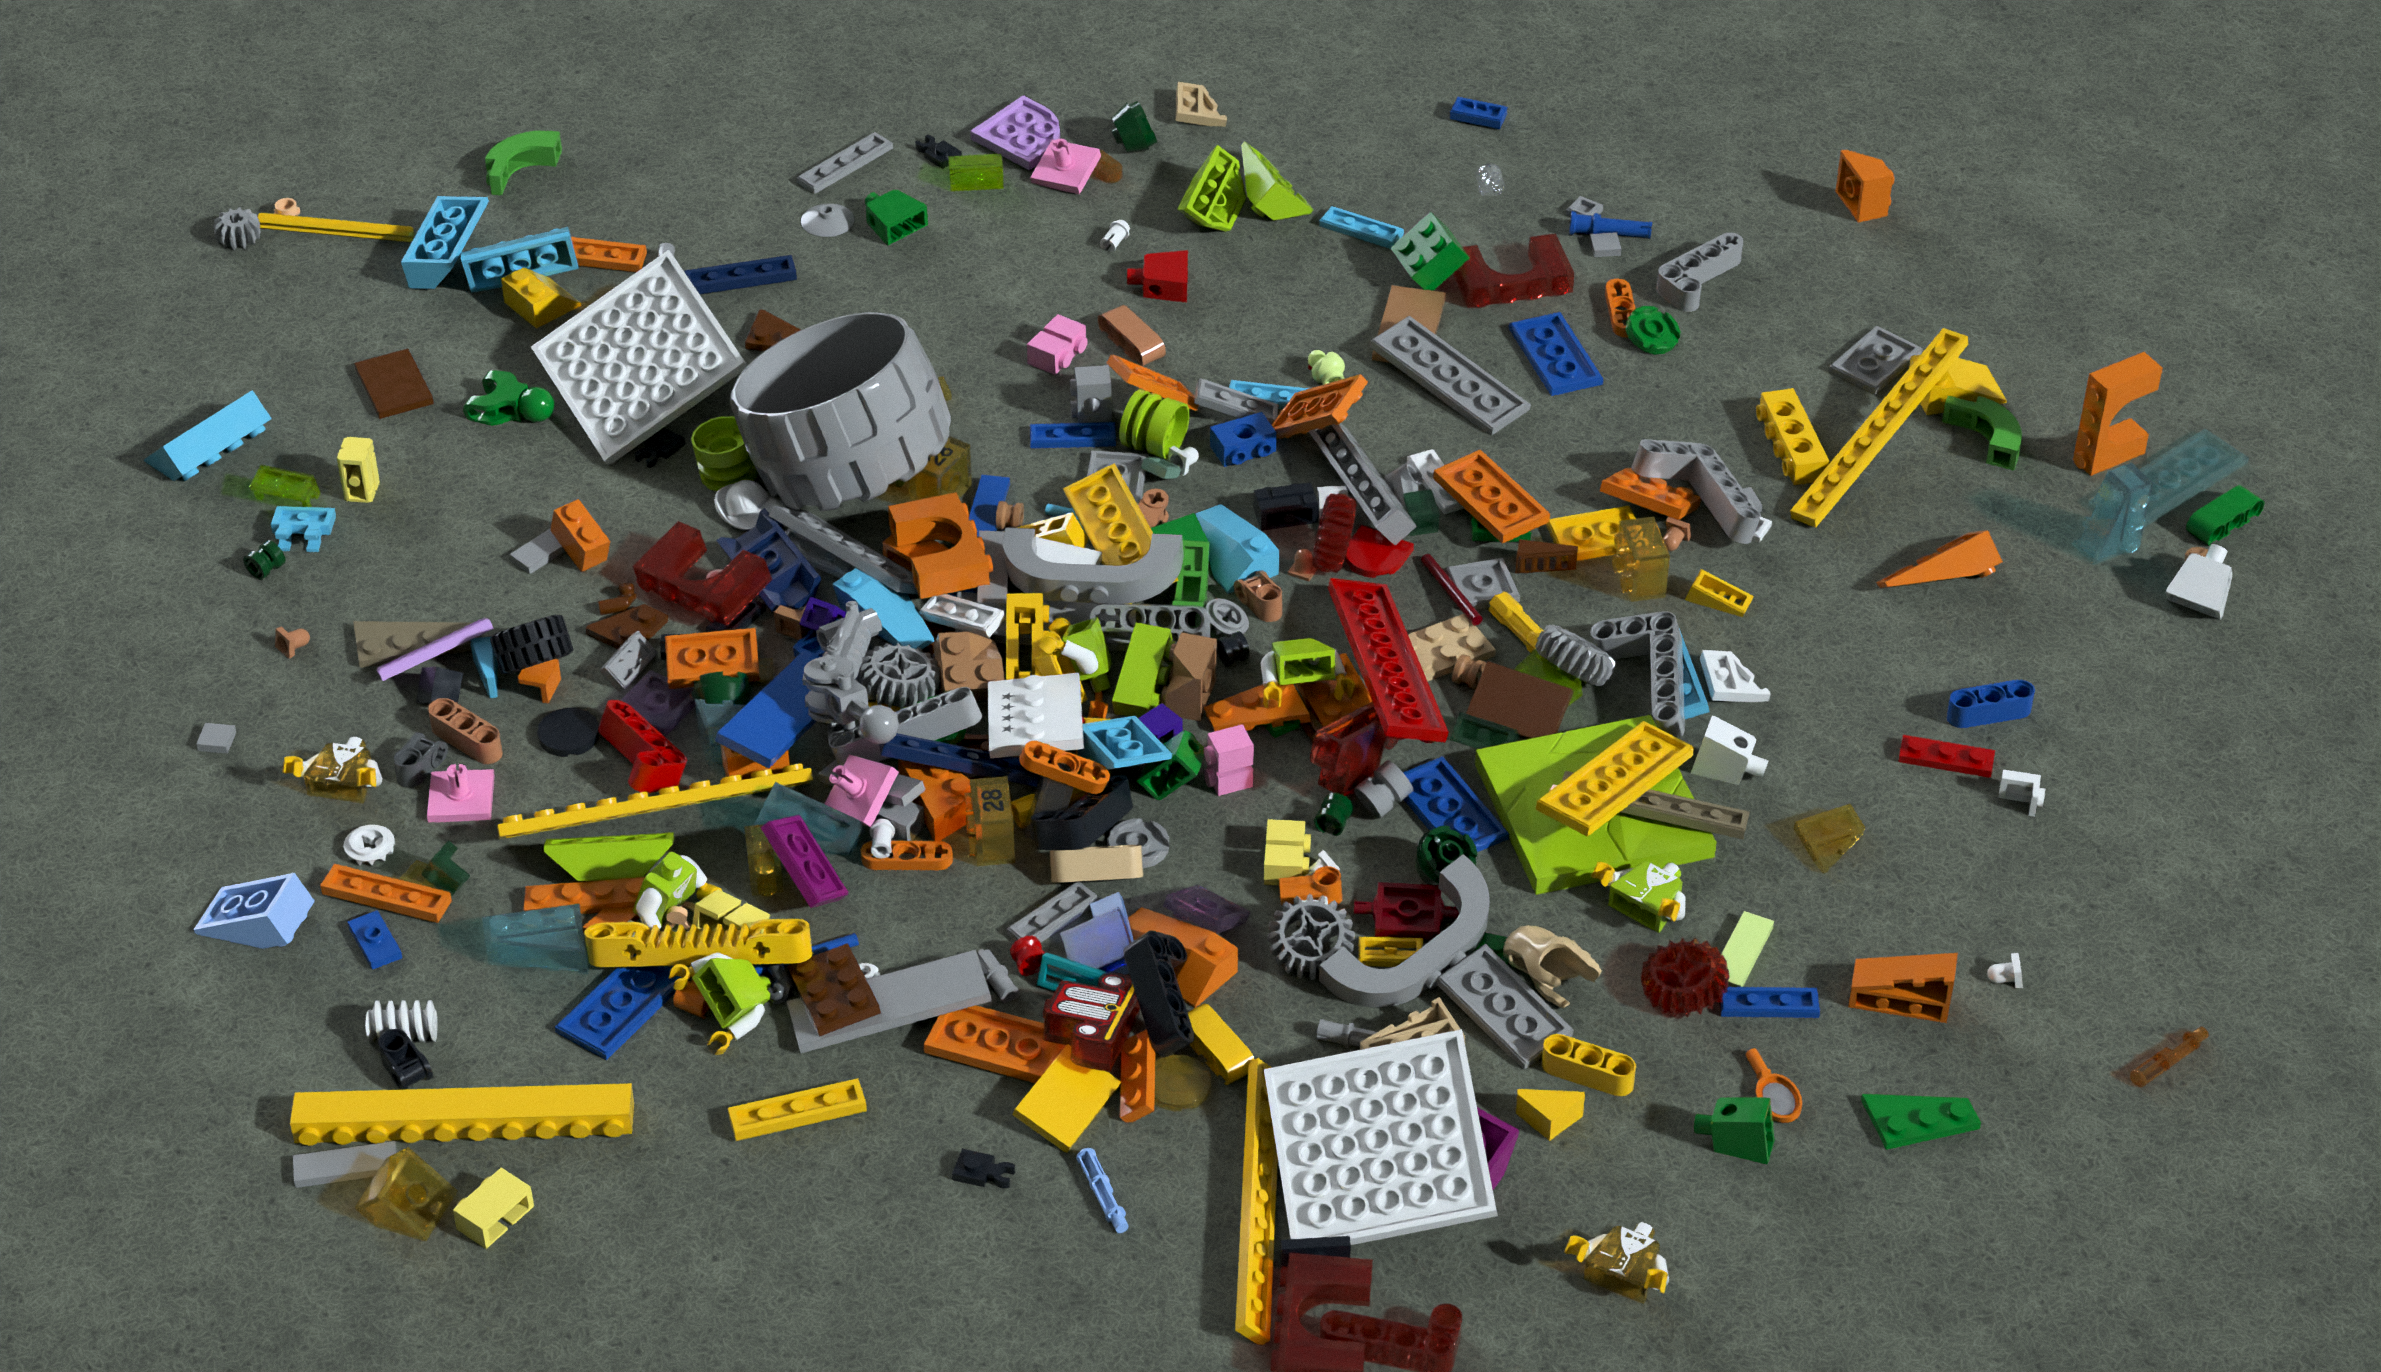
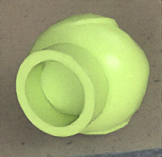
(1326, 367)

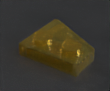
(1829, 834)

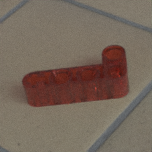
(1400, 1343)

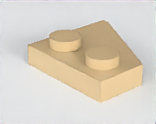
(1196, 106)

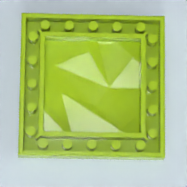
(1556, 854)

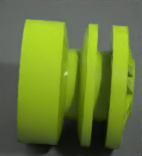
(1153, 423)
(721, 453)

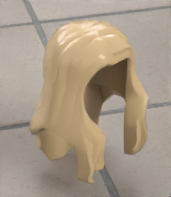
(1548, 960)

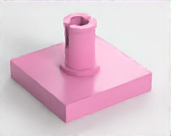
(1065, 166)
(861, 788)
(460, 795)

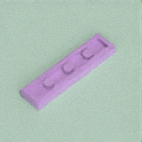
(434, 648)

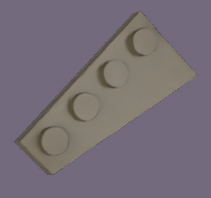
(387, 641)

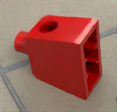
(1162, 276)

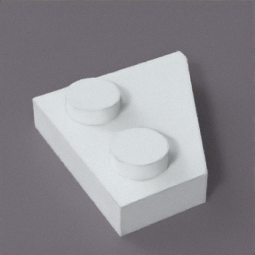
(1729, 678)

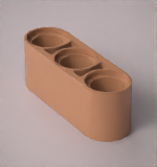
(1132, 335)
(465, 731)

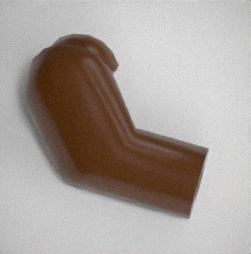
(621, 602)

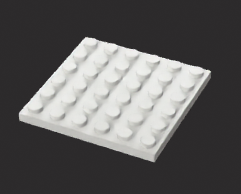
(639, 357)
(1380, 1141)

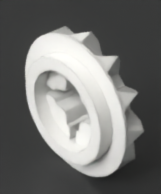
(370, 834)

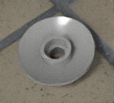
(827, 220)

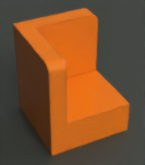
(543, 675)

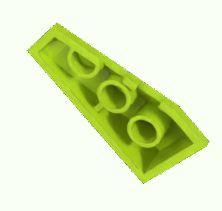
(1268, 189)

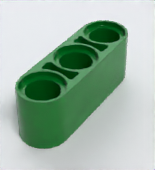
(2224, 514)

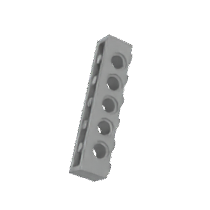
(1364, 482)

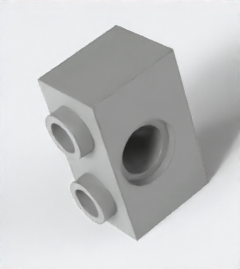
(1091, 394)

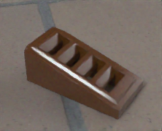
(1535, 557)

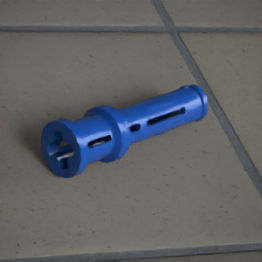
(1595, 225)

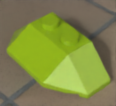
(1215, 192)
(609, 855)

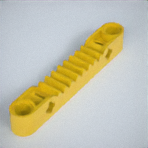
(613, 945)

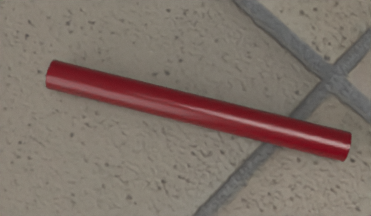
(1451, 589)

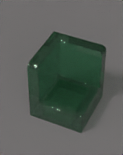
(1423, 511)
(444, 872)

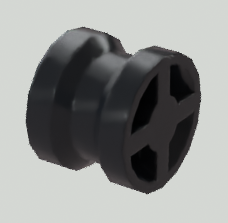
(1232, 649)

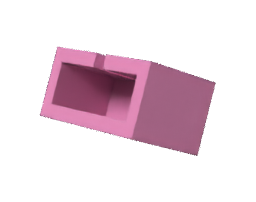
(1057, 344)
(1229, 760)

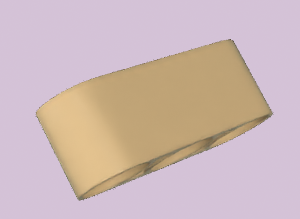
(1096, 863)

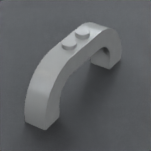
(1092, 582)
(1393, 986)

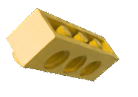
(1792, 435)

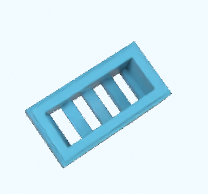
(486, 664)

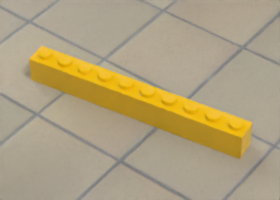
(462, 1113)

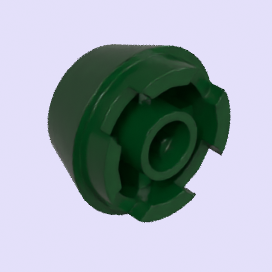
(1133, 128)
(716, 688)
(1439, 849)

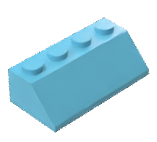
(441, 239)
(542, 253)
(210, 437)

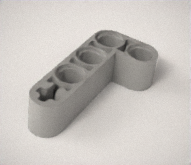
(1682, 277)
(1150, 615)

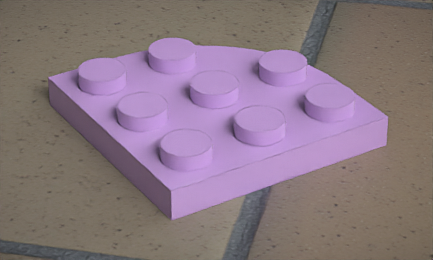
(1019, 132)

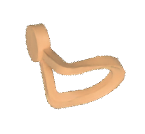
(679, 915)

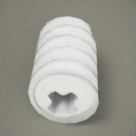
(410, 1021)

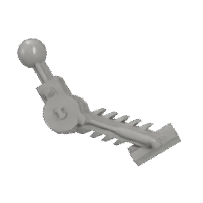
(832, 682)

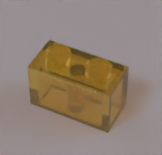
(762, 863)

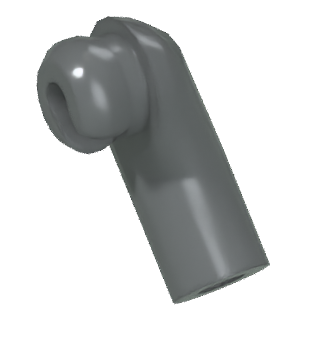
(782, 984)

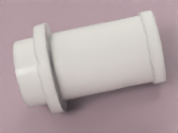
(1118, 230)
(881, 834)

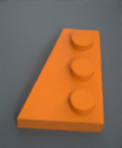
(1249, 710)

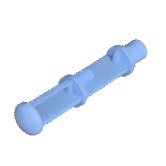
(1102, 1189)

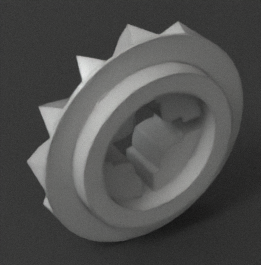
(1236, 618)

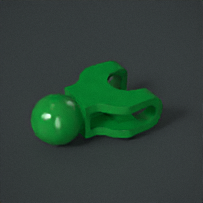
(508, 401)

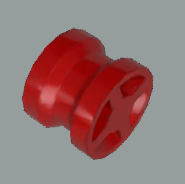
(1028, 955)

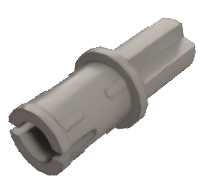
(997, 976)
(1342, 1033)

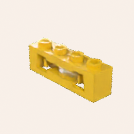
(1026, 610)

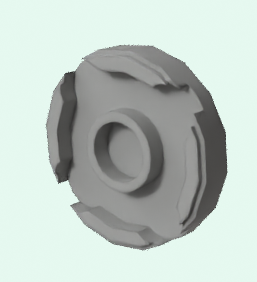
(1149, 835)

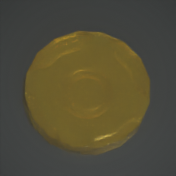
(1181, 1082)

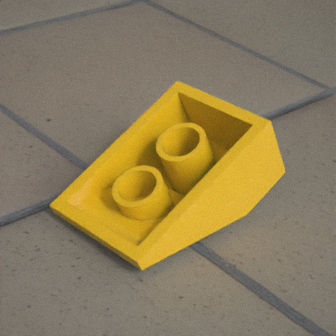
(1963, 381)

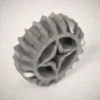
(1575, 655)
(899, 675)
(1287, 948)

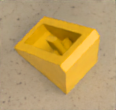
(1549, 1110)

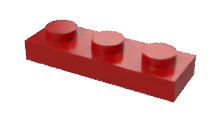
(1946, 756)

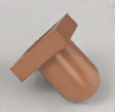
(1676, 532)
(1303, 565)
(290, 641)

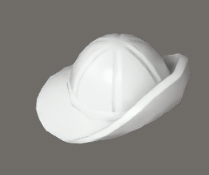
(742, 502)

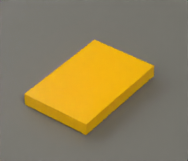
(1589, 531)
(1065, 1100)

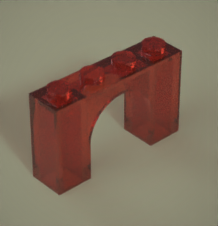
(1549, 276)
(716, 597)
(1310, 1283)

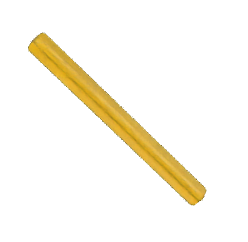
(336, 227)

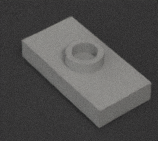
(628, 661)

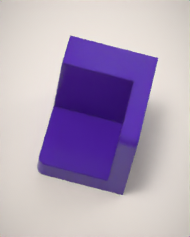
(819, 614)
(1162, 722)

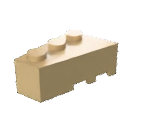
(1427, 1023)

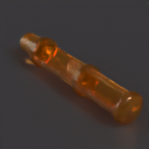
(2167, 1057)

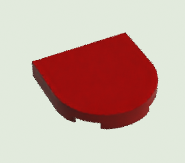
(1374, 555)

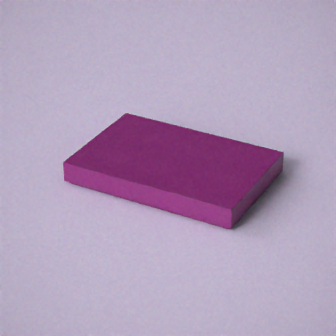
(804, 860)

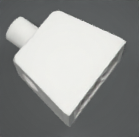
(2203, 582)
(1727, 754)

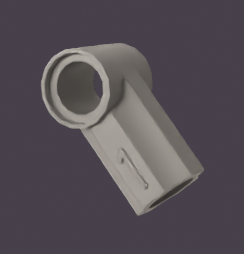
(1404, 480)

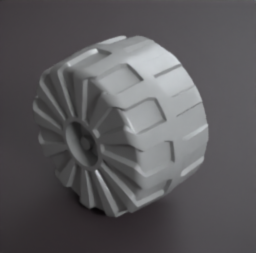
(841, 410)

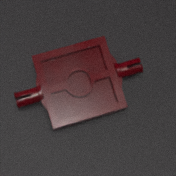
(1407, 910)

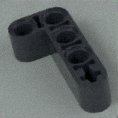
(1083, 820)
(1152, 973)

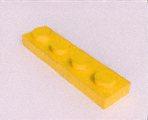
(797, 1109)

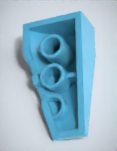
(1236, 547)
(895, 609)

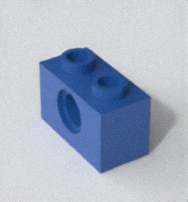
(1243, 439)

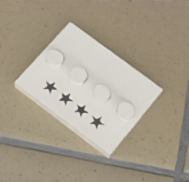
(1035, 710)

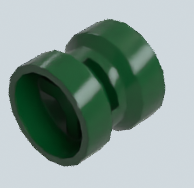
(265, 559)
(1333, 813)

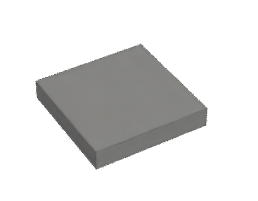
(1483, 581)

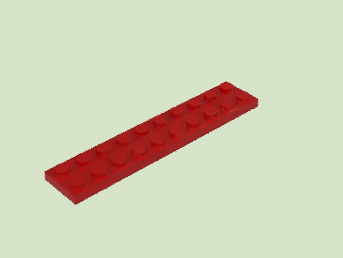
(1387, 661)

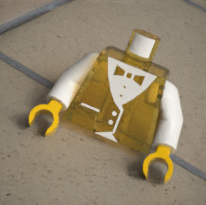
(337, 771)
(1623, 1261)

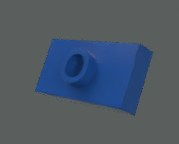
(1478, 112)
(374, 939)

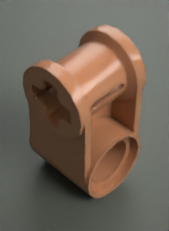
(1154, 506)
(1261, 596)

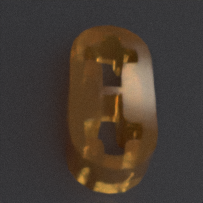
(1108, 164)

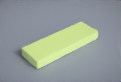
(1746, 946)

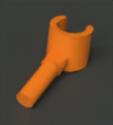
(1098, 707)

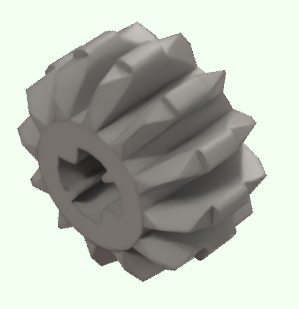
(237, 228)

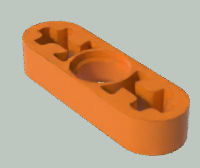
(1613, 301)
(1077, 763)
(929, 848)

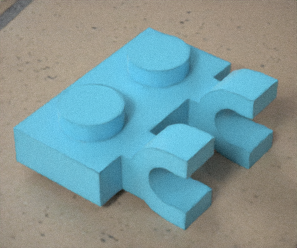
(302, 520)

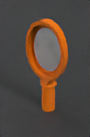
(1784, 1095)

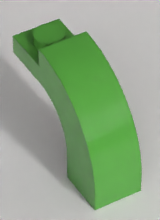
(518, 152)
(1992, 422)
(1193, 578)

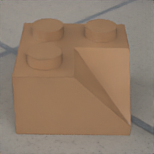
(967, 662)
(1191, 676)

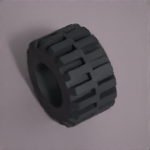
(531, 644)

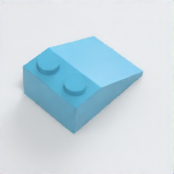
(1121, 743)

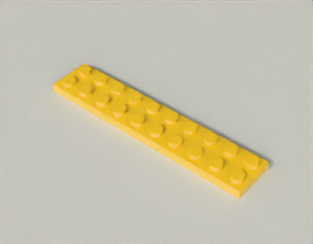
(640, 802)

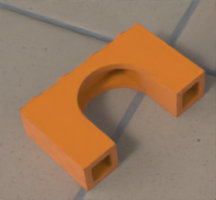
(2106, 393)
(948, 520)

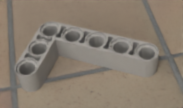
(1707, 476)
(1661, 638)
(924, 720)

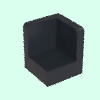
(438, 684)

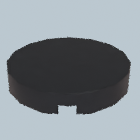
(568, 732)

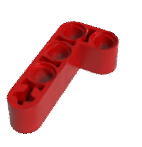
(654, 758)

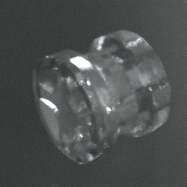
(1485, 175)

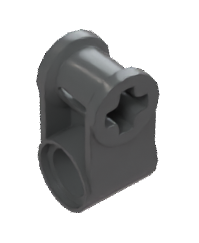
(418, 759)

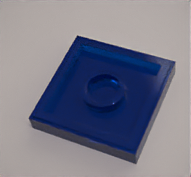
(1098, 941)

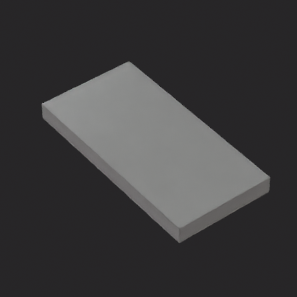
(1502, 1005)

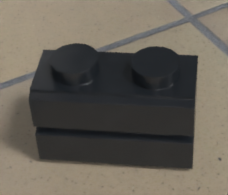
(1285, 506)

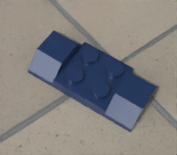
(791, 573)

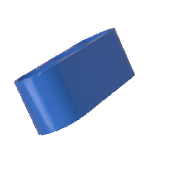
(1990, 703)

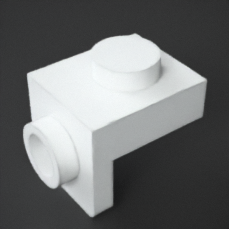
(2023, 788)

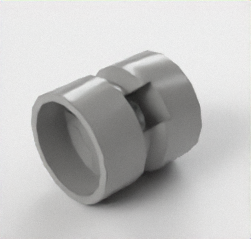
(1381, 791)

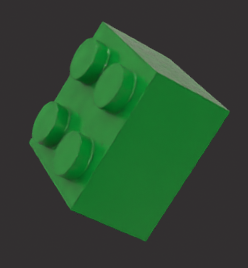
(1430, 252)

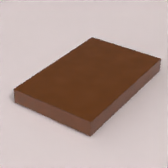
(394, 383)
(1519, 701)

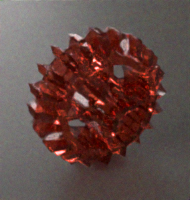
(1334, 533)
(1685, 977)

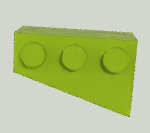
(1143, 671)

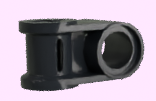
(403, 1059)

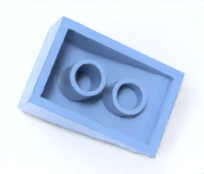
(257, 912)

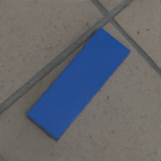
(1072, 435)
(1770, 1002)

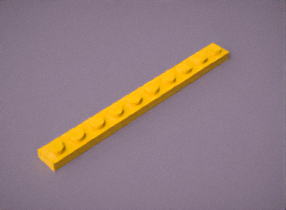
(1879, 428)
(1257, 1212)

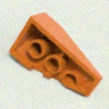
(1962, 557)
(1209, 956)

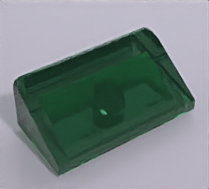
(1481, 732)

